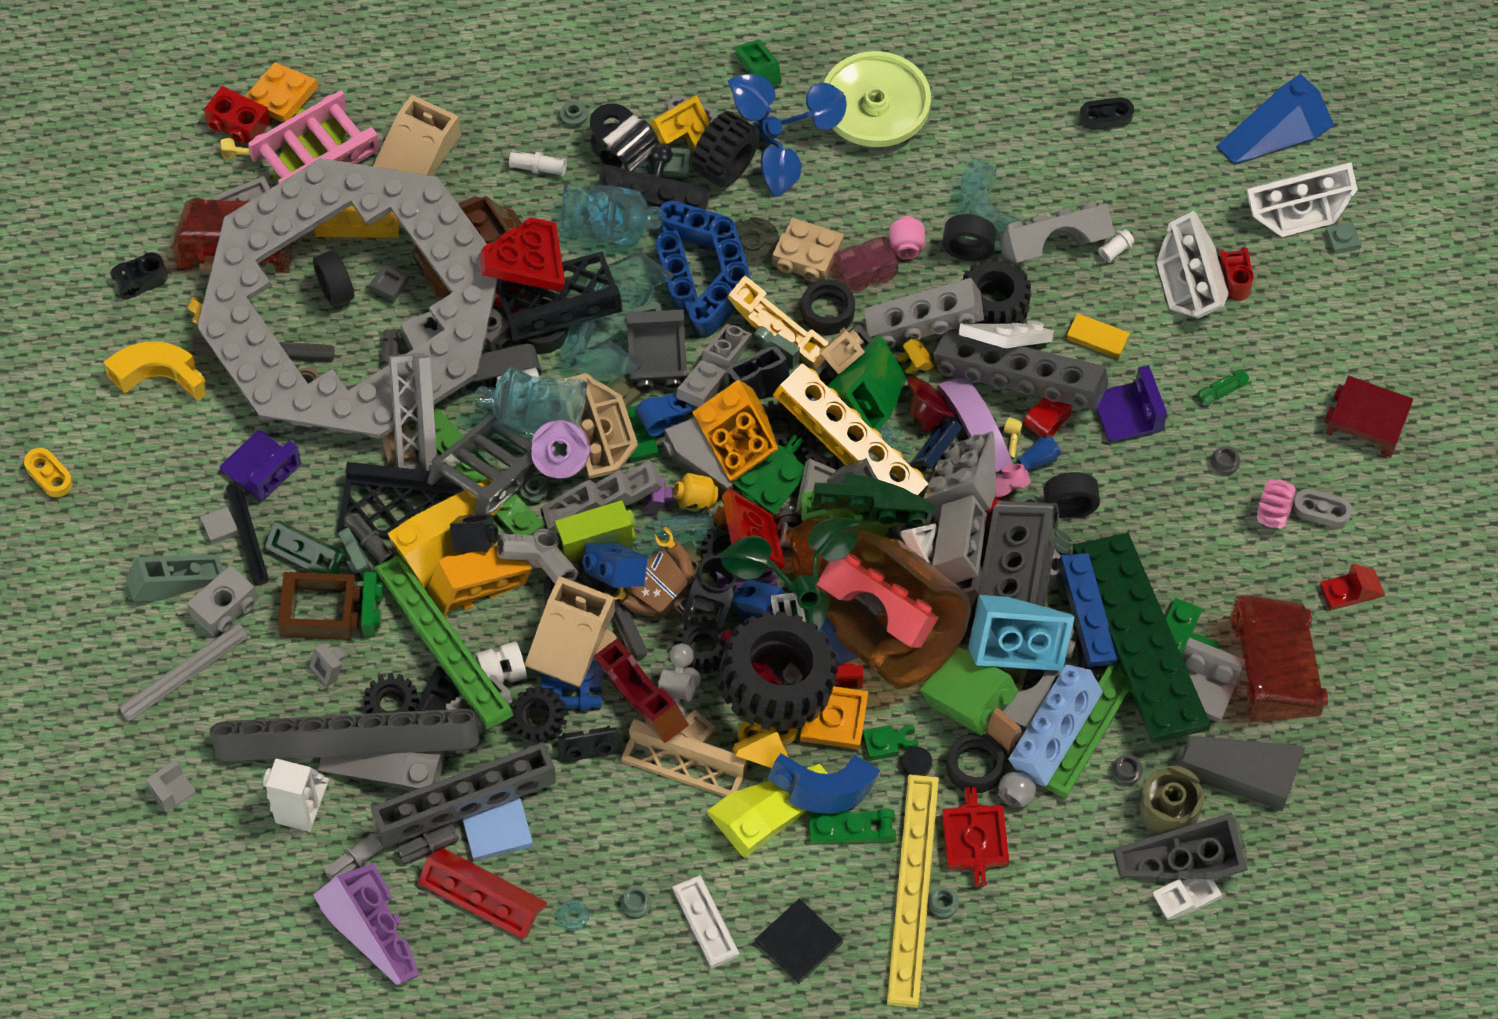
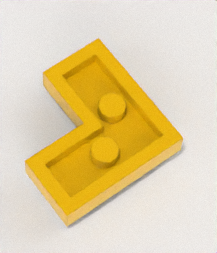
(683, 119)

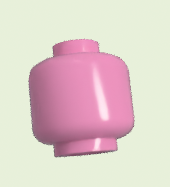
(907, 237)

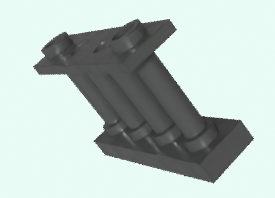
(503, 482)

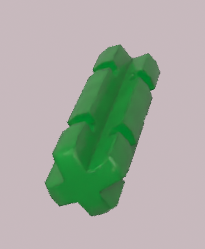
(1222, 387)

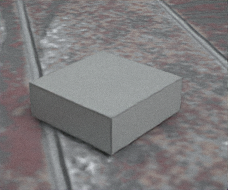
(219, 525)

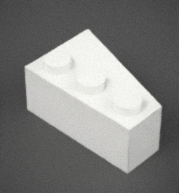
(294, 793)

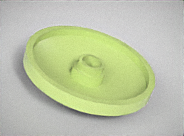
(884, 98)

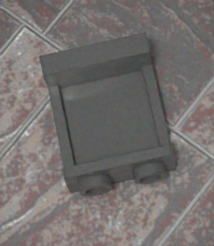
(658, 343)

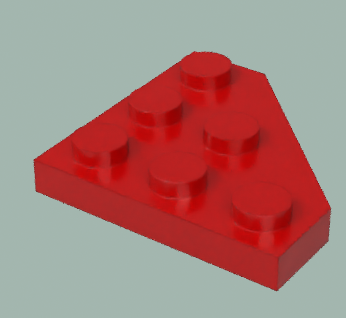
(526, 256)

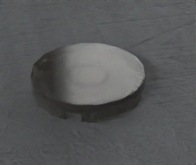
(761, 246)

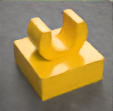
(919, 357)

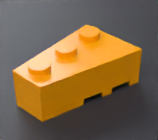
(473, 576)

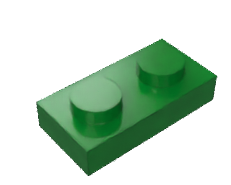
(371, 615)

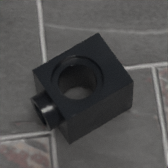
(473, 533)

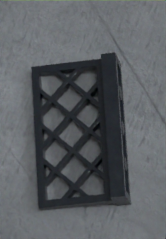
(563, 310)
(390, 478)

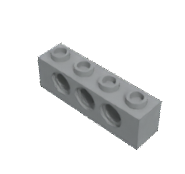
(935, 304)

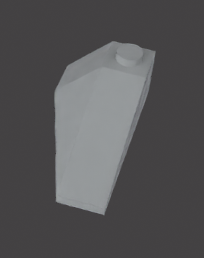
(396, 770)

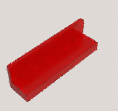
(481, 892)

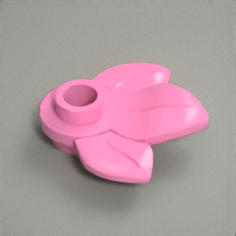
(1012, 477)

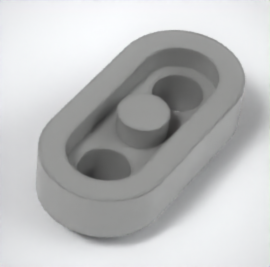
(1322, 507)

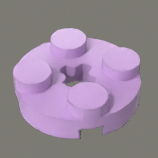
(543, 448)

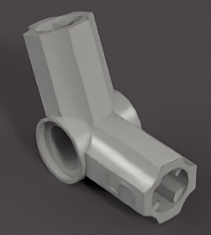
(539, 550)

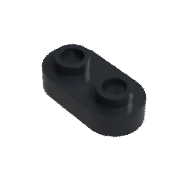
(1105, 112)

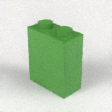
(969, 691)

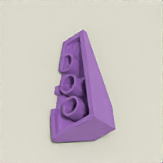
(359, 910)

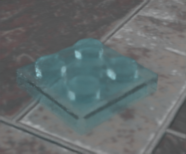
(695, 523)

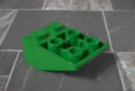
(871, 383)

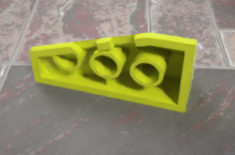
(756, 814)

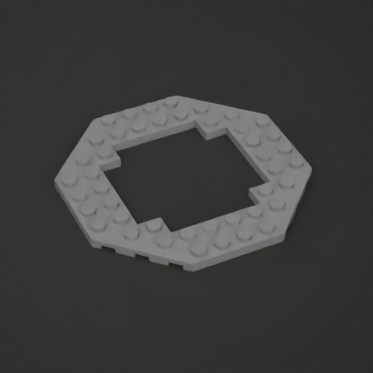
(292, 210)

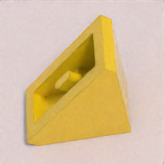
(761, 747)

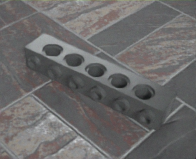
(1022, 370)
(463, 795)

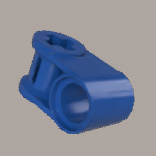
(662, 413)

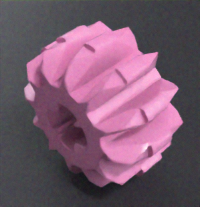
(1276, 503)

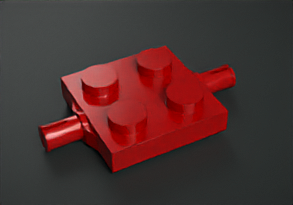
(975, 837)

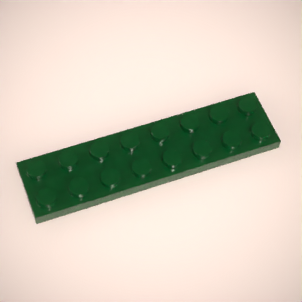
(1144, 641)

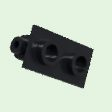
(597, 743)

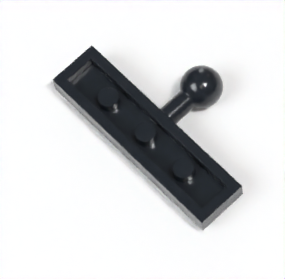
(654, 187)

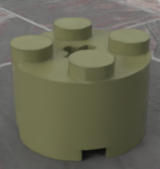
(1170, 785)

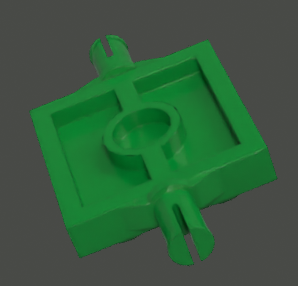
(773, 479)

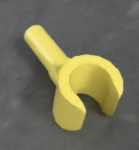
(229, 150)
(1013, 427)

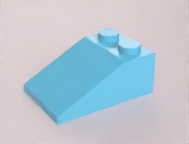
(1019, 634)

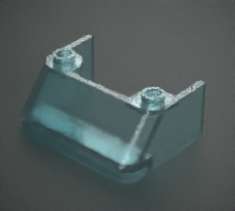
(598, 343)

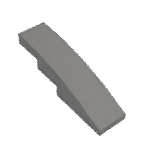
(613, 488)

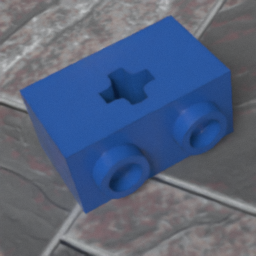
(615, 564)

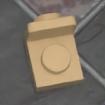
(843, 350)

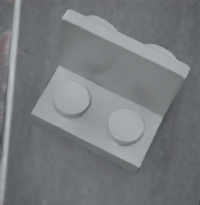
(1213, 675)

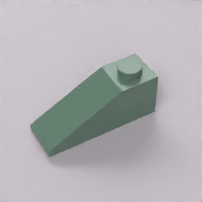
(171, 575)

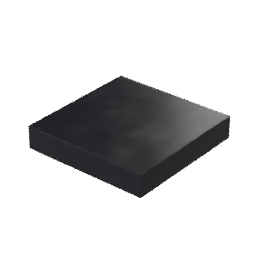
(799, 941)

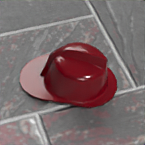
(927, 405)

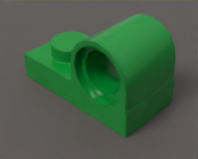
(759, 61)

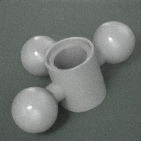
(680, 681)

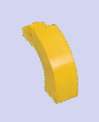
(154, 359)

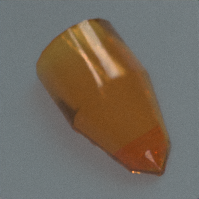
(866, 632)

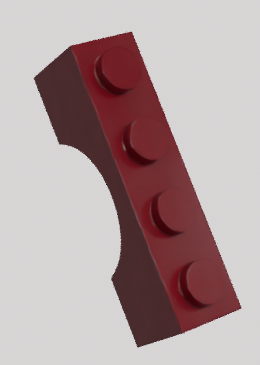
(637, 689)

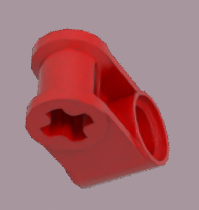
(1237, 272)
(1047, 417)

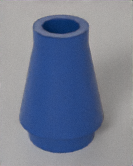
(1040, 453)

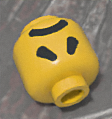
(695, 493)

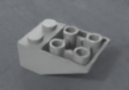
(964, 471)

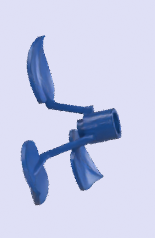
(752, 99)

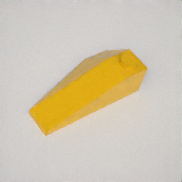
(428, 536)

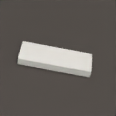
(705, 921)

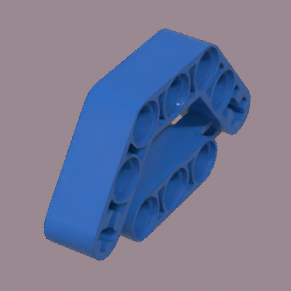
(679, 224)

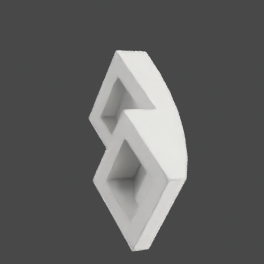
(1186, 896)

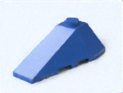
(1285, 119)

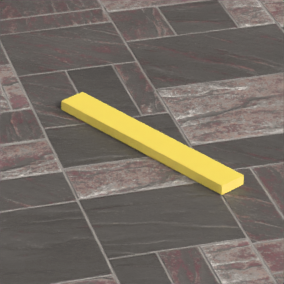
(913, 891)

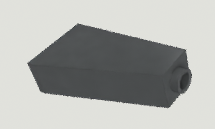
(1244, 767)

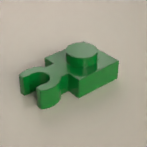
(884, 743)

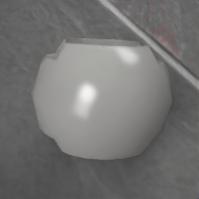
(1016, 789)

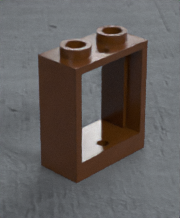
(312, 628)

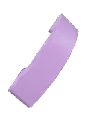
(974, 415)

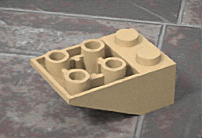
(419, 138)
(570, 631)

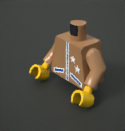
(666, 582)

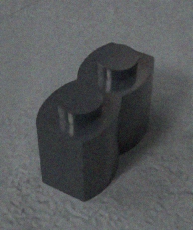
(761, 372)

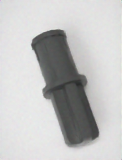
(369, 539)
(427, 843)

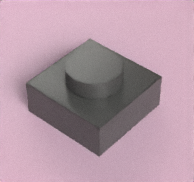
(388, 283)

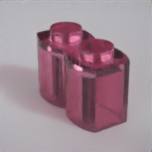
(866, 264)

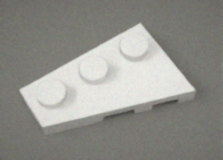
(1008, 334)

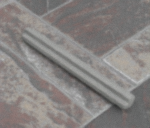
(183, 672)

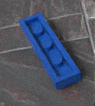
(1087, 610)

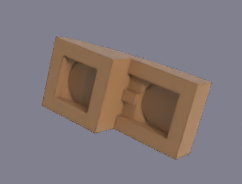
(1004, 731)

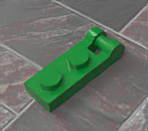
(852, 827)

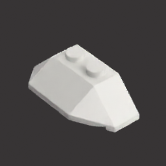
(1303, 199)
(1191, 269)

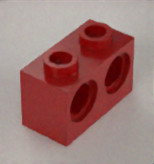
(238, 114)

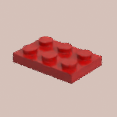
(749, 519)

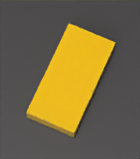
(1098, 336)

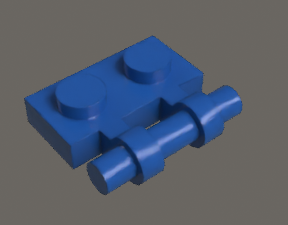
(591, 683)

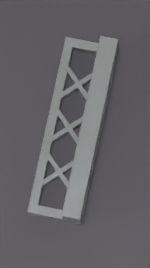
(423, 408)

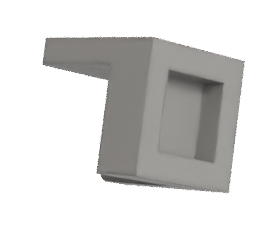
(170, 786)

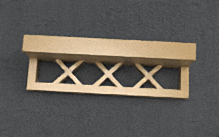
(687, 749)

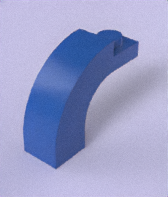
(824, 791)

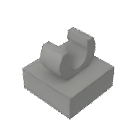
(327, 663)

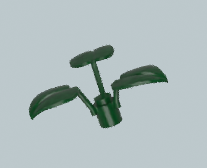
(831, 538)

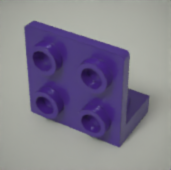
(1132, 408)
(261, 464)

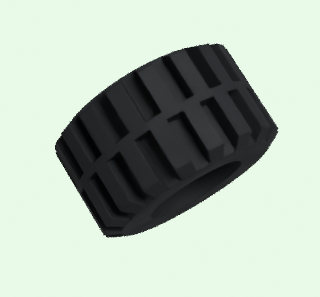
(725, 149)
(1004, 279)

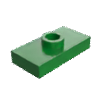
(647, 445)

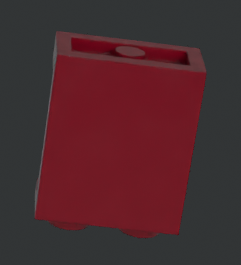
(1369, 413)

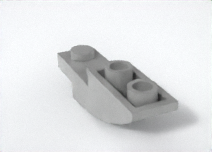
(711, 372)

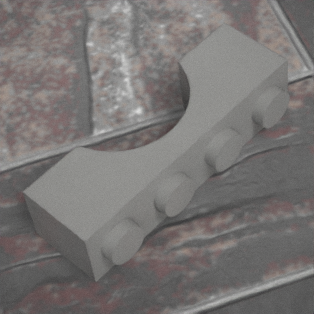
(1027, 241)
(1029, 701)

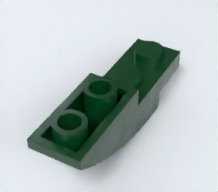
(884, 500)

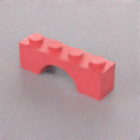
(907, 619)

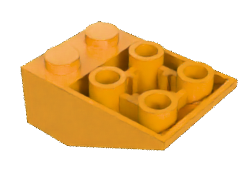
(737, 429)

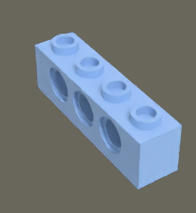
(1056, 724)

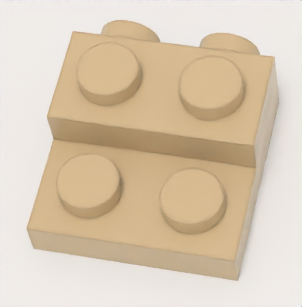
(807, 250)

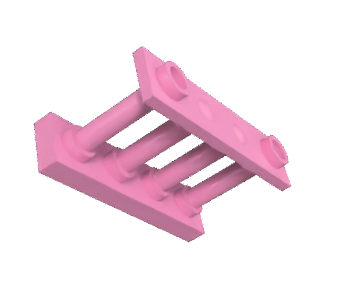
(353, 151)

